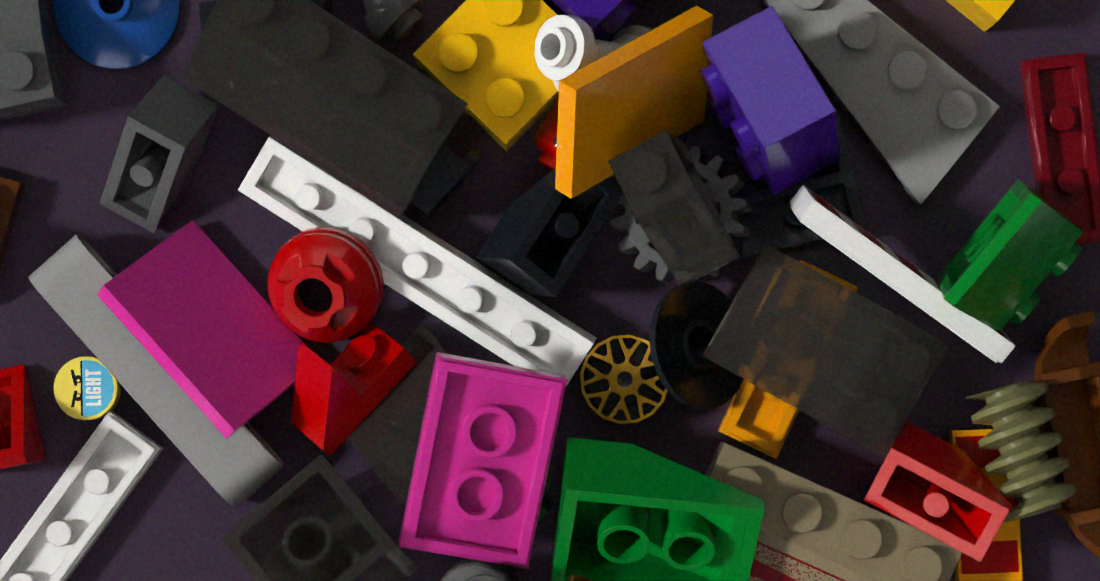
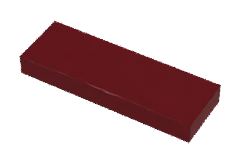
(1063, 138)

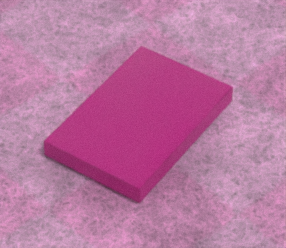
(206, 327)
(482, 460)

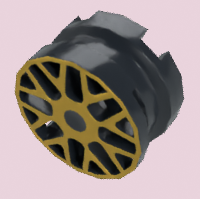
(621, 380)

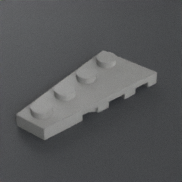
(891, 85)

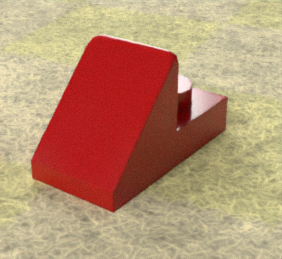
(339, 396)

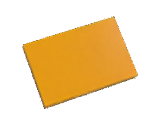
(631, 98)

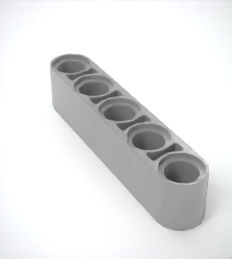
(231, 465)

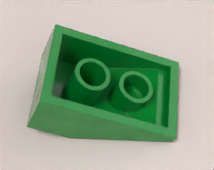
(1009, 258)
(648, 519)

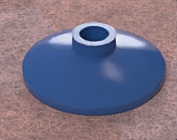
(119, 38)

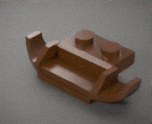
(1076, 401)

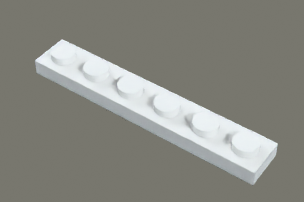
(421, 264)

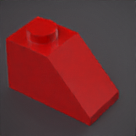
(939, 492)

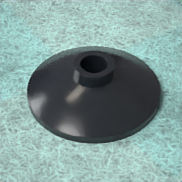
(679, 336)

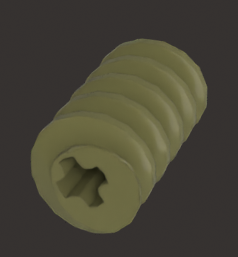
(1023, 448)

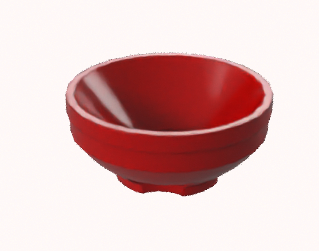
(343, 266)

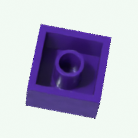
(770, 102)

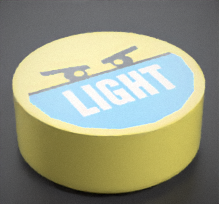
(86, 389)

